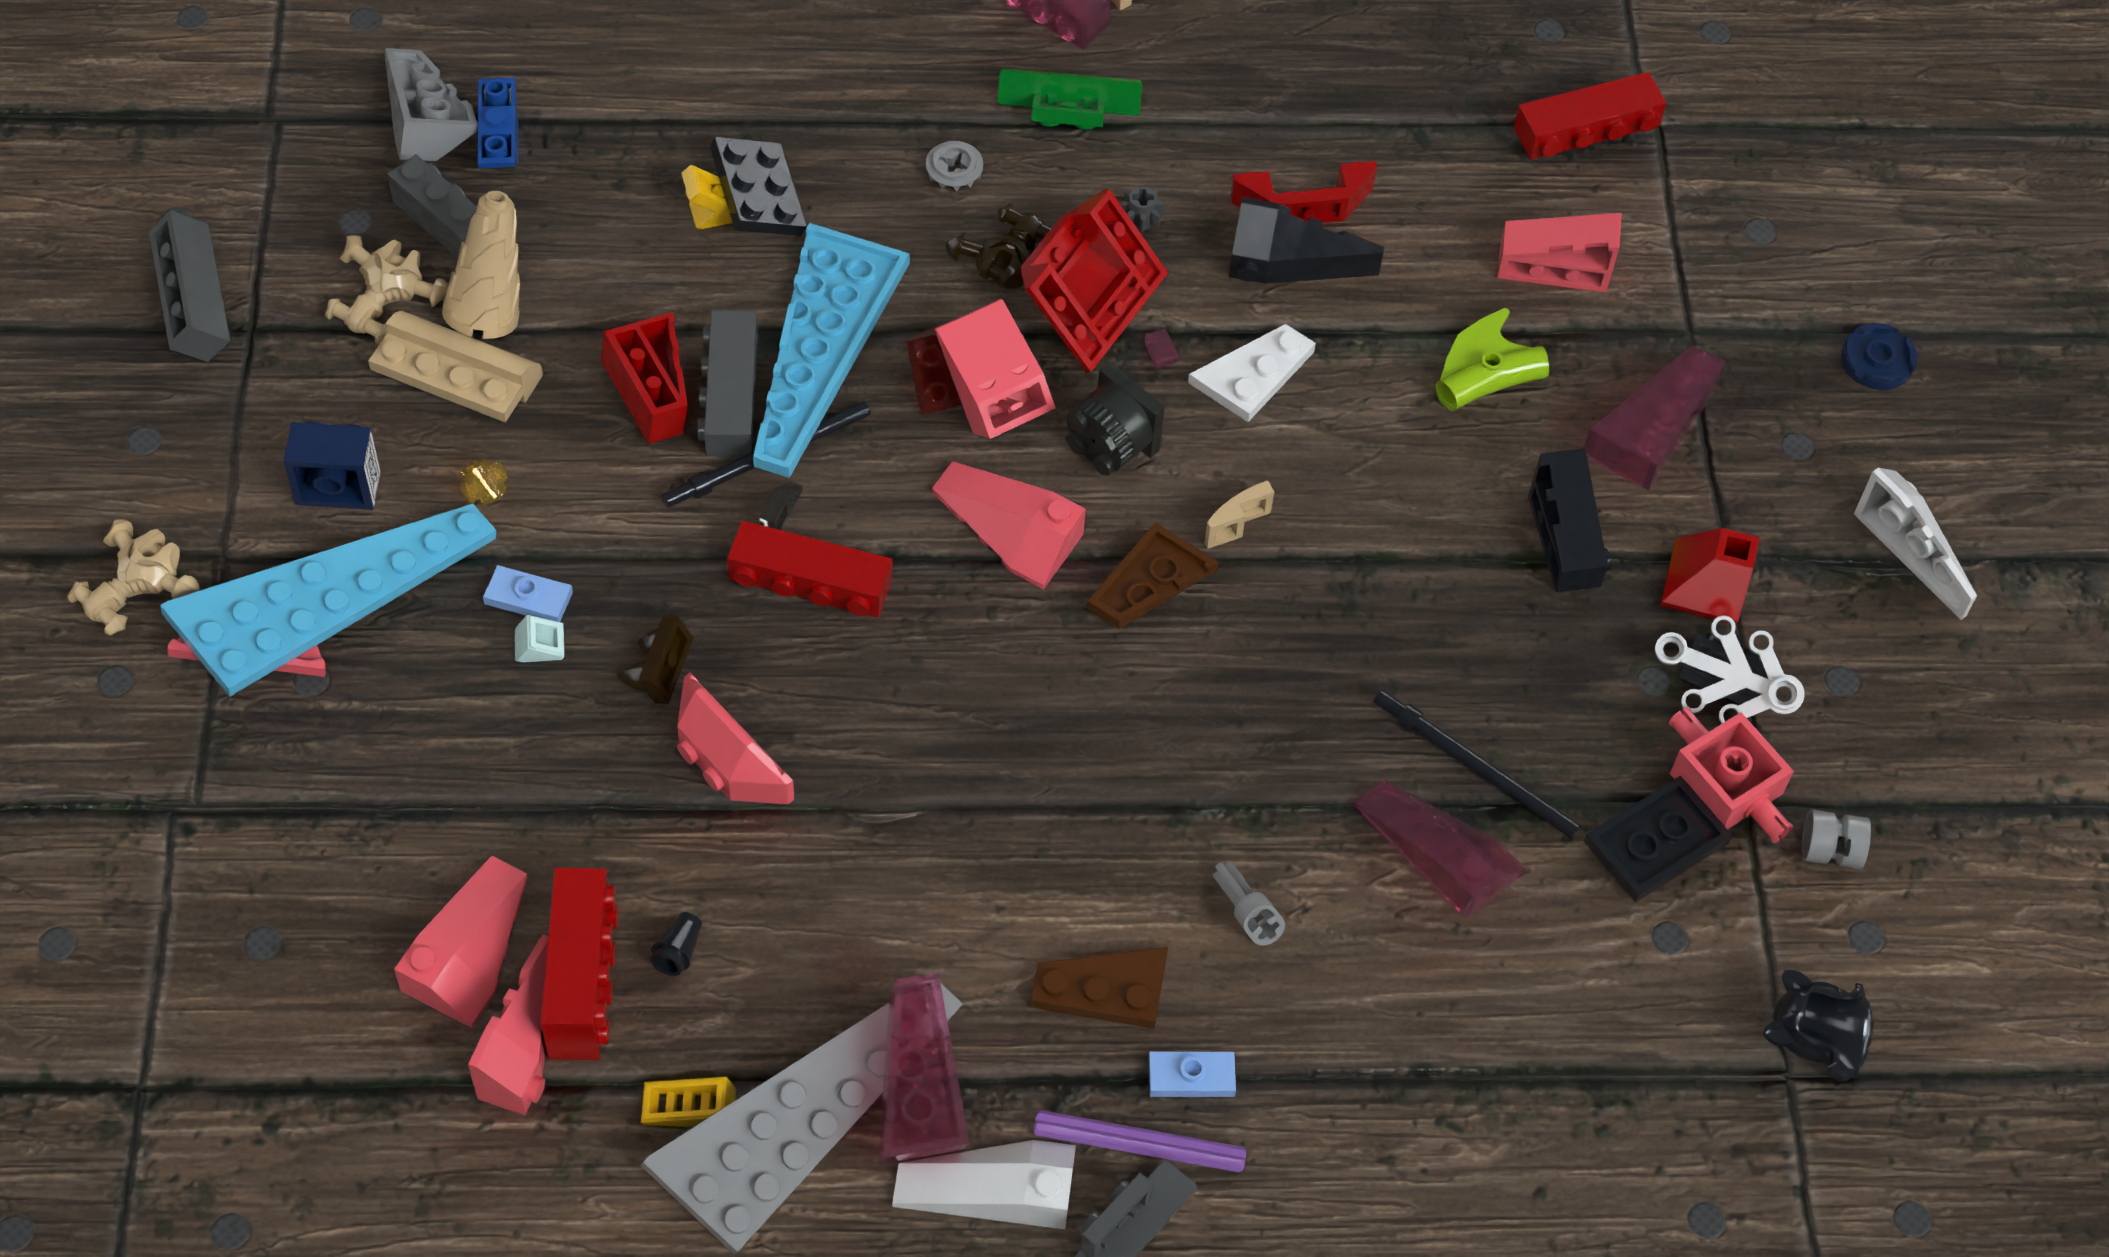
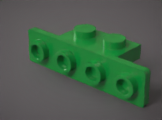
(1069, 97)

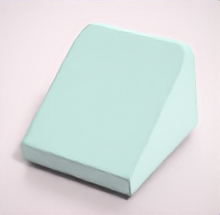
(539, 640)

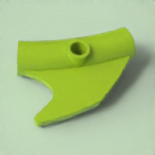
(1487, 362)

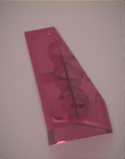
(1449, 853)

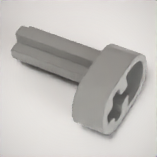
(1249, 905)

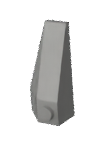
(424, 109)

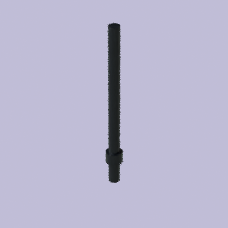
(702, 483)
(1412, 719)

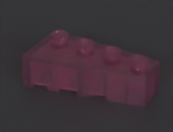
(921, 1086)

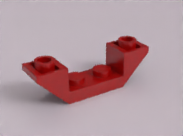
(1325, 204)

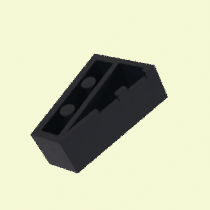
(1568, 520)

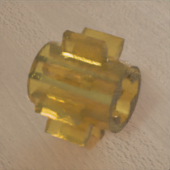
(483, 481)

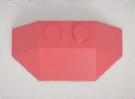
(726, 751)

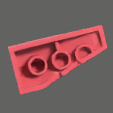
(1019, 521)
(512, 1049)

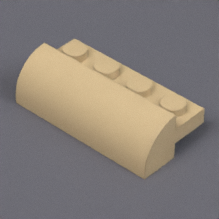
(454, 366)

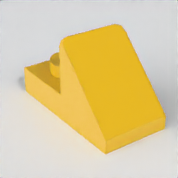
(705, 198)

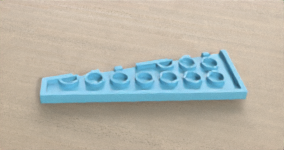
(831, 314)
(281, 612)

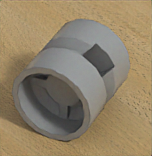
(1822, 844)

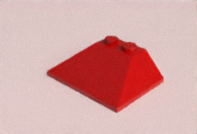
(1092, 276)

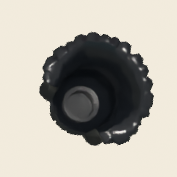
(1823, 1024)

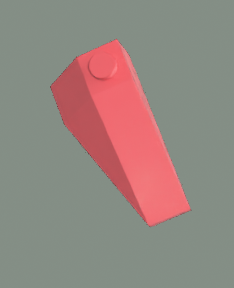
(462, 949)

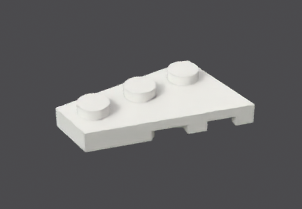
(1253, 372)

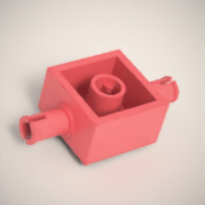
(1733, 771)

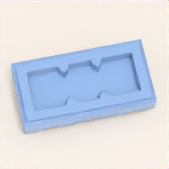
(527, 594)
(1192, 1074)

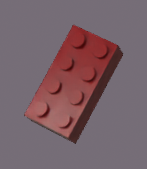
(579, 964)

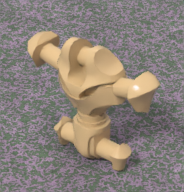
(387, 280)
(142, 569)

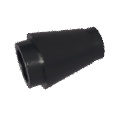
(676, 945)

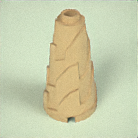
(486, 280)

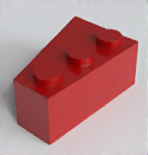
(648, 375)

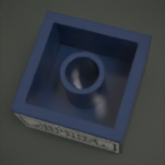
(332, 465)

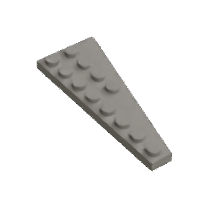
(764, 1144)

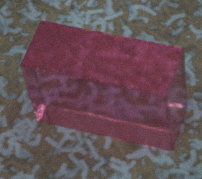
(1161, 348)

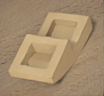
(1229, 519)

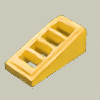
(689, 1088)

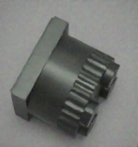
(1115, 422)

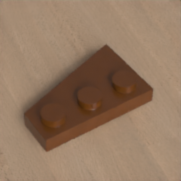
(1149, 576)
(1103, 987)

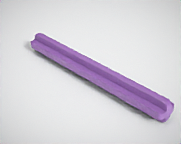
(1140, 1141)

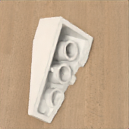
(1907, 527)
(1000, 1183)

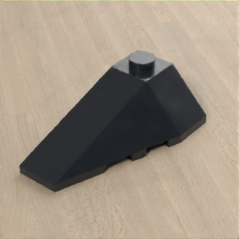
(1284, 248)

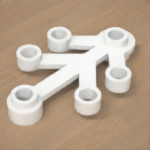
(1736, 674)

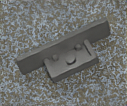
(1136, 1213)

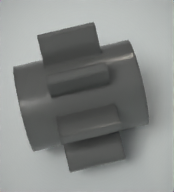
(1143, 207)

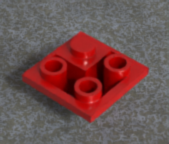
(1710, 573)

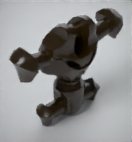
(1003, 256)

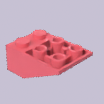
(994, 370)

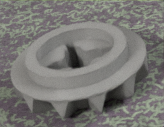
(947, 155)

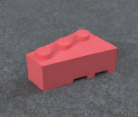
(1561, 251)

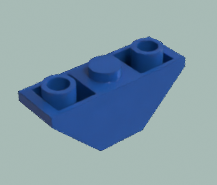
(497, 123)

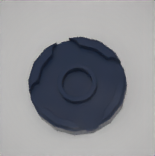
(1879, 356)

